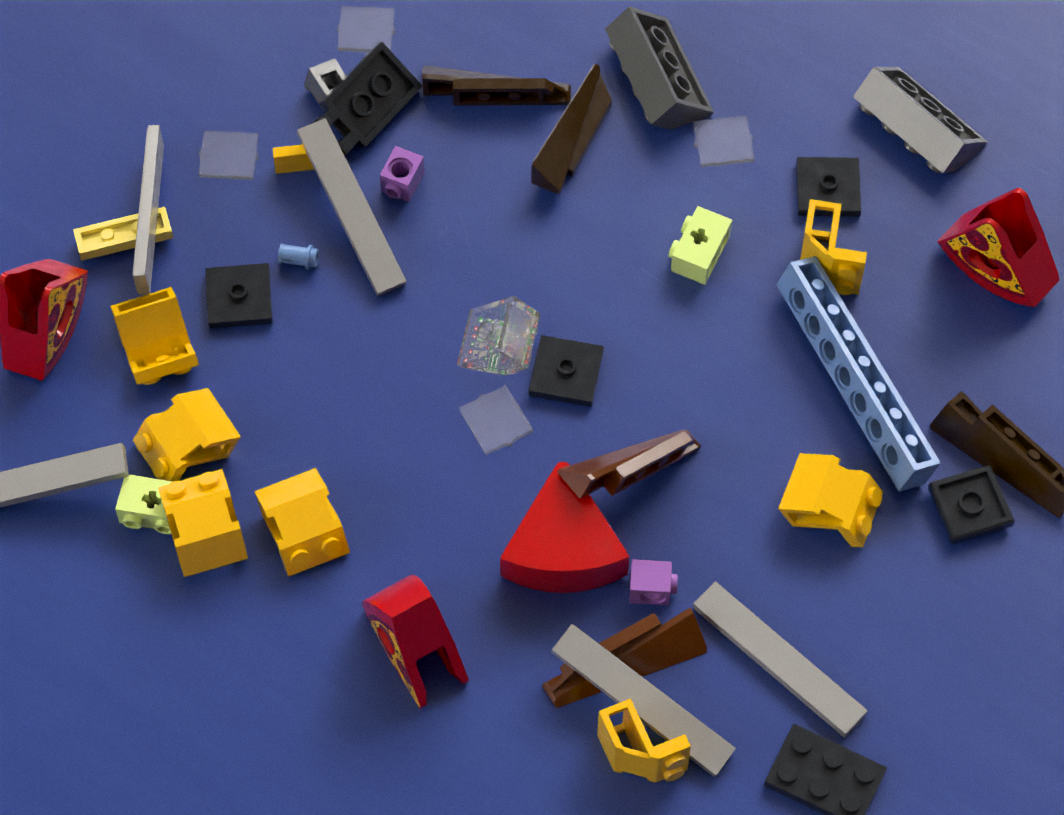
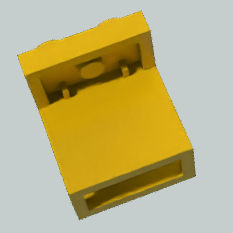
(842, 266)
(154, 336)
(186, 435)
(831, 497)
(302, 521)
(203, 522)
(655, 763)

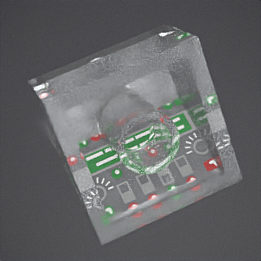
(499, 337)

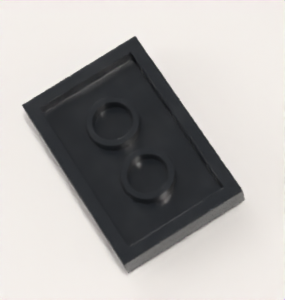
(824, 774)

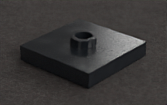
(828, 181)
(239, 295)
(566, 370)
(971, 504)

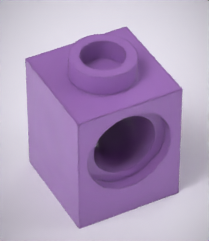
(402, 163)
(652, 582)

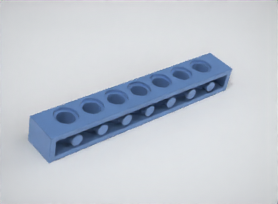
(858, 374)

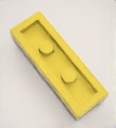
(116, 235)

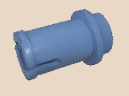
(298, 255)

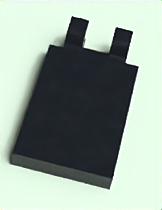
(368, 97)

